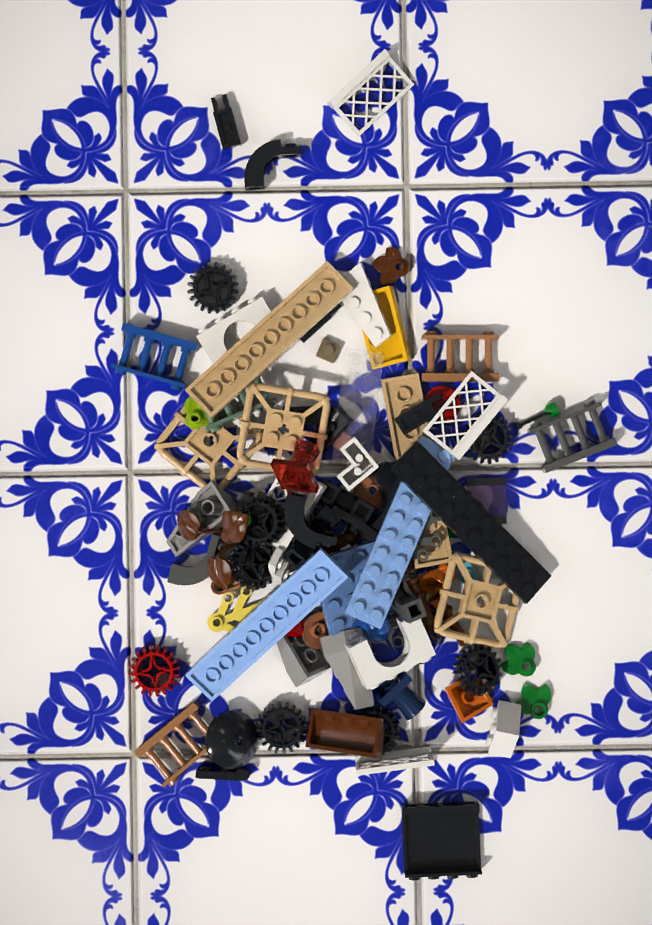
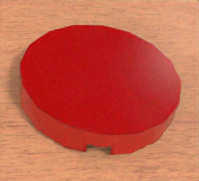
(448, 414)

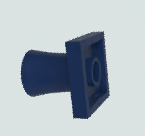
(403, 697)

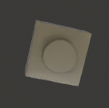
(328, 351)

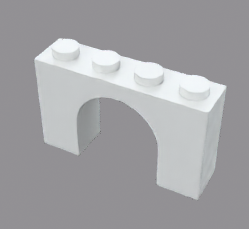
(213, 338)
(371, 672)

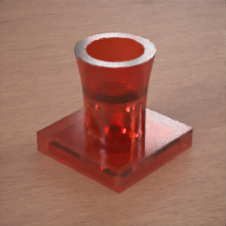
(297, 472)

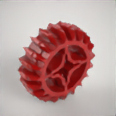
(155, 678)

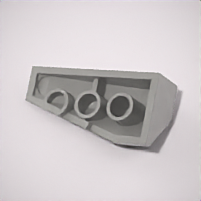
(340, 662)

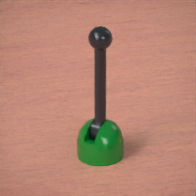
(550, 410)

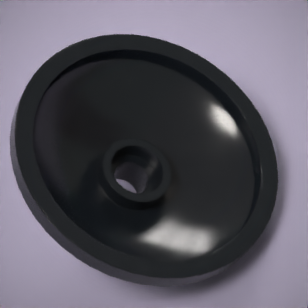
(223, 736)

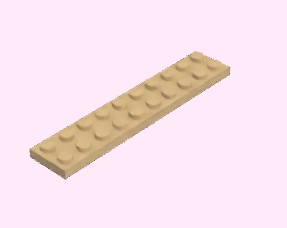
(269, 339)
(399, 396)

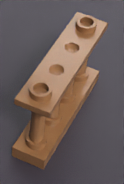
(450, 374)
(162, 737)

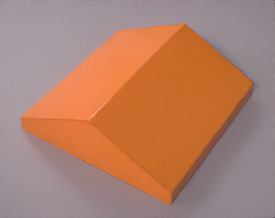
(465, 704)

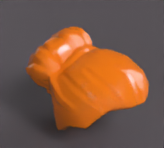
(433, 580)

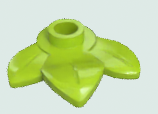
(194, 410)

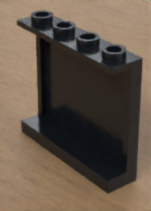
(441, 840)

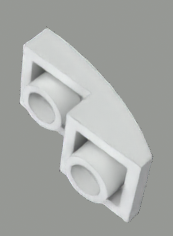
(278, 566)

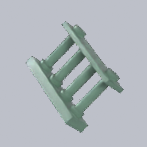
(215, 425)

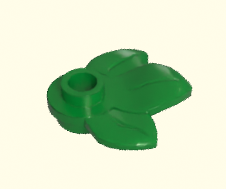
(517, 657)
(532, 697)

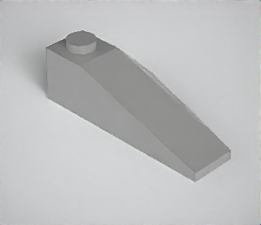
(209, 506)
(300, 660)

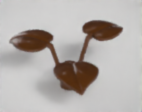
(233, 531)

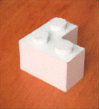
(361, 463)
(504, 730)

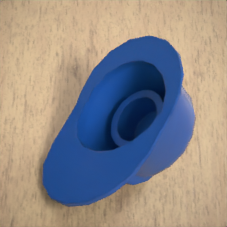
(372, 632)

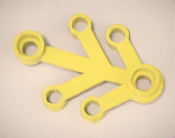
(238, 613)

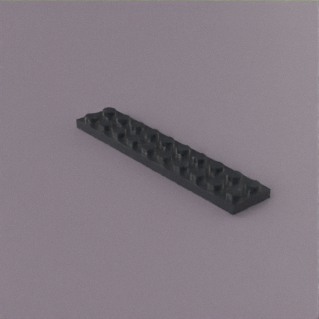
(470, 522)

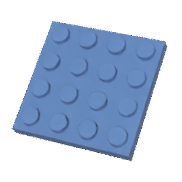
(334, 605)

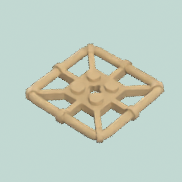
(275, 418)
(209, 454)
(469, 607)

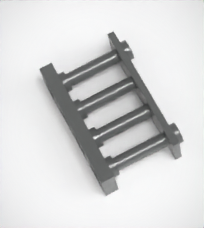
(568, 454)

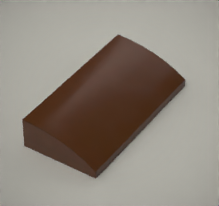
(345, 733)

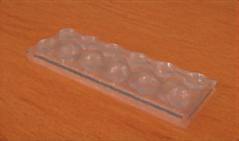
(359, 398)

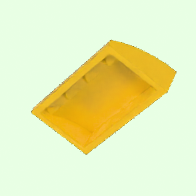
(396, 347)

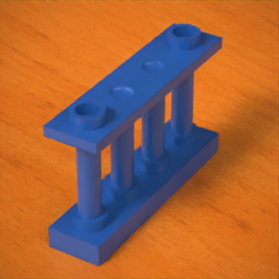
(168, 343)

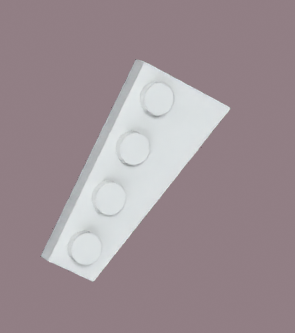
(364, 306)

